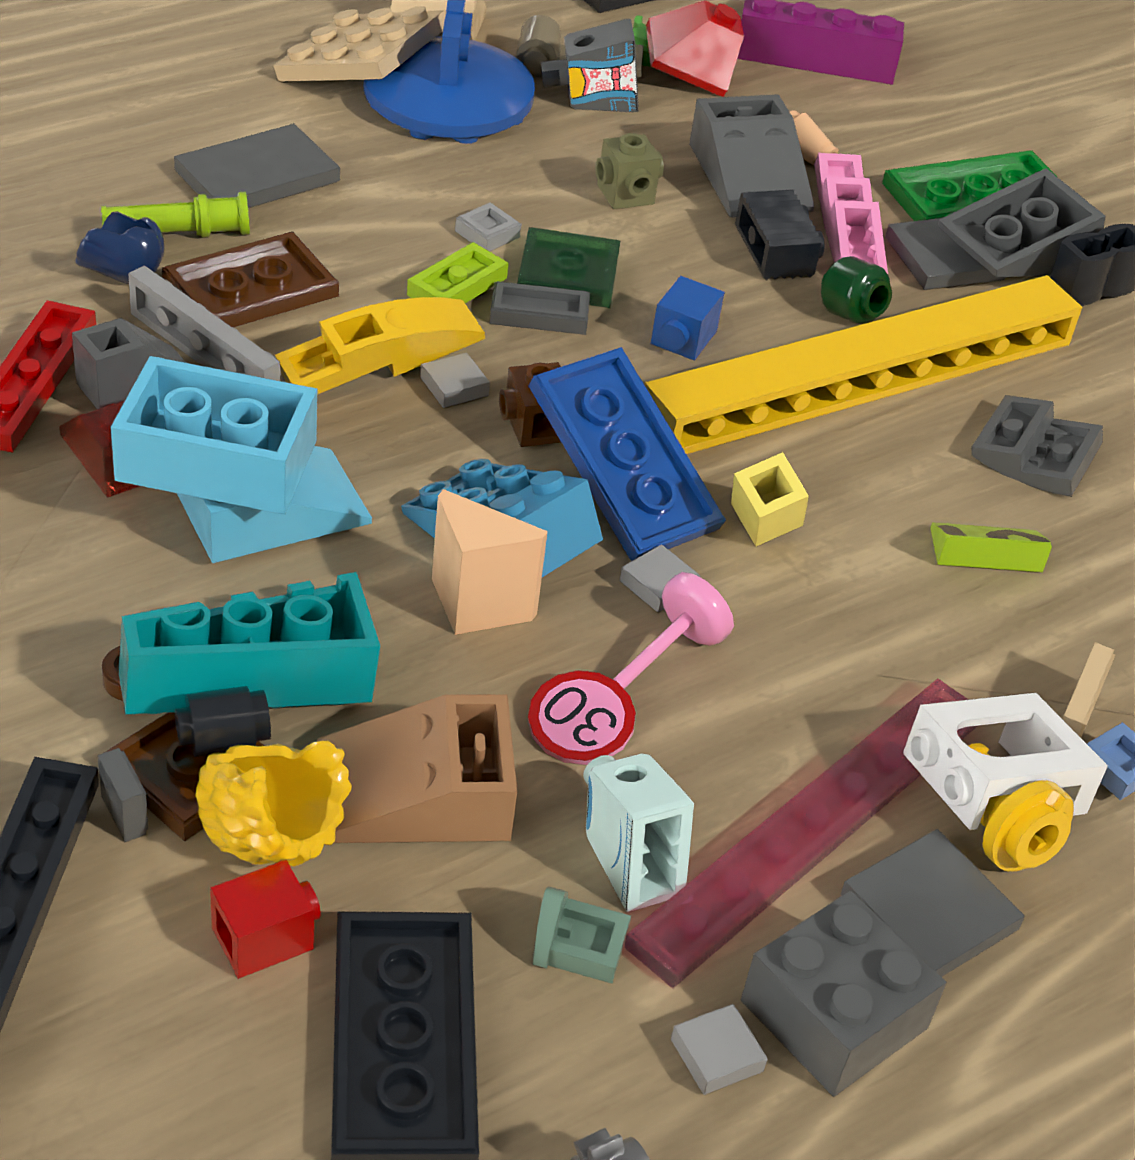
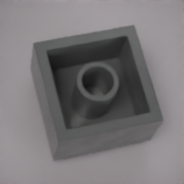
(842, 992)

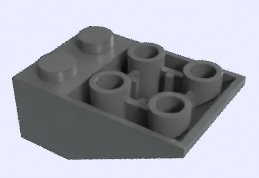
(748, 148)

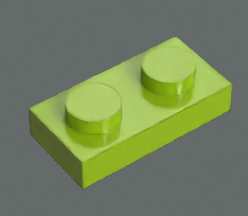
(459, 275)

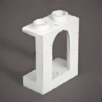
(1033, 736)

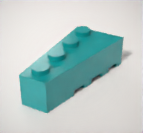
(293, 646)

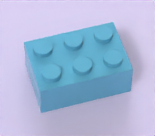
(215, 434)

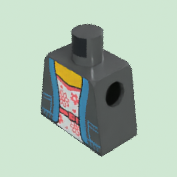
(598, 68)

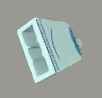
(638, 828)

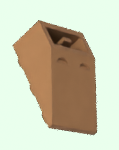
(430, 773)

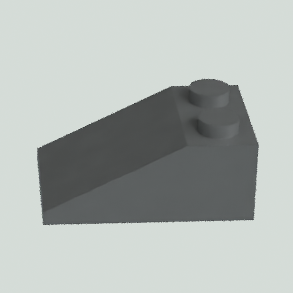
(1022, 225)

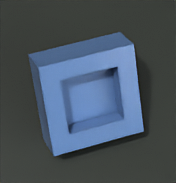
(1118, 752)

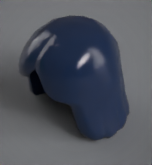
(121, 247)

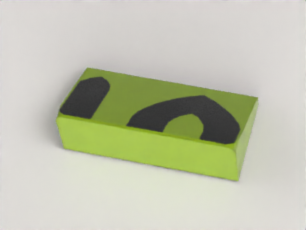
(990, 547)

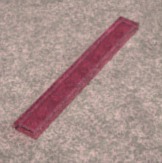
(782, 848)

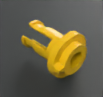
(1026, 825)

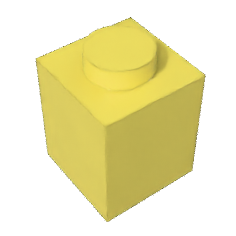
(769, 499)

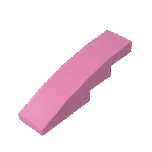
(848, 210)

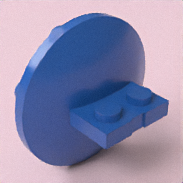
(454, 86)

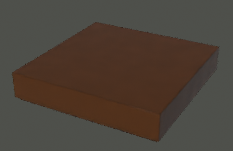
(167, 774)

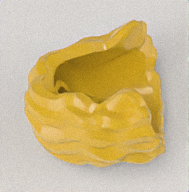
(273, 800)

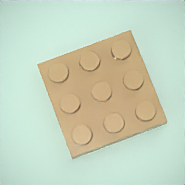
(360, 45)

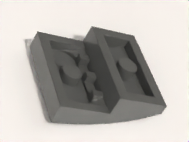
(1035, 447)

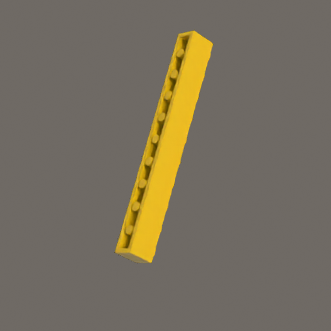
(863, 363)

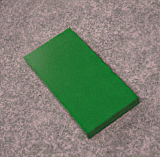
(946, 187)

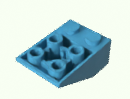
(539, 498)

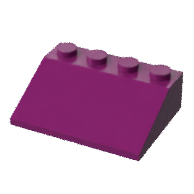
(821, 39)

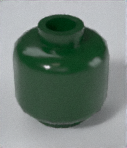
(856, 290)

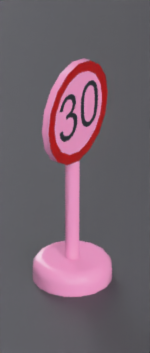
(592, 715)

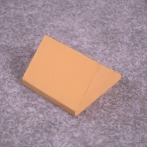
(485, 565)

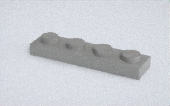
(196, 329)

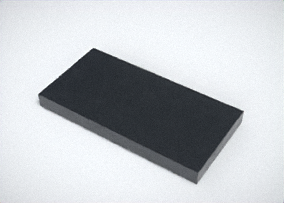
(404, 1038)

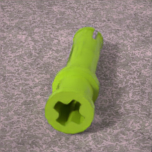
(201, 215)

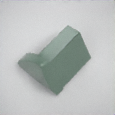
(579, 936)

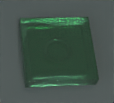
(570, 263)

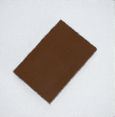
(255, 279)

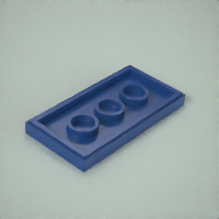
(626, 453)

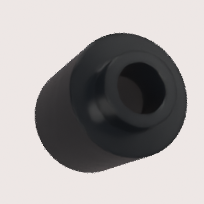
(222, 720)

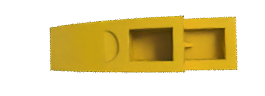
(380, 335)

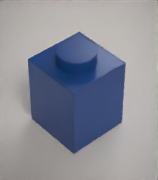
(687, 317)

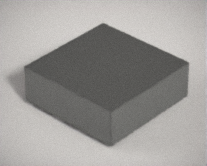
(123, 794)

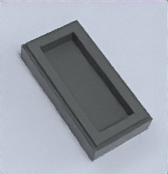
(540, 308)

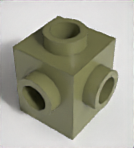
(629, 171)

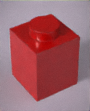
(264, 917)

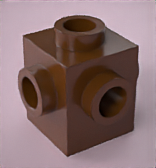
(523, 409)

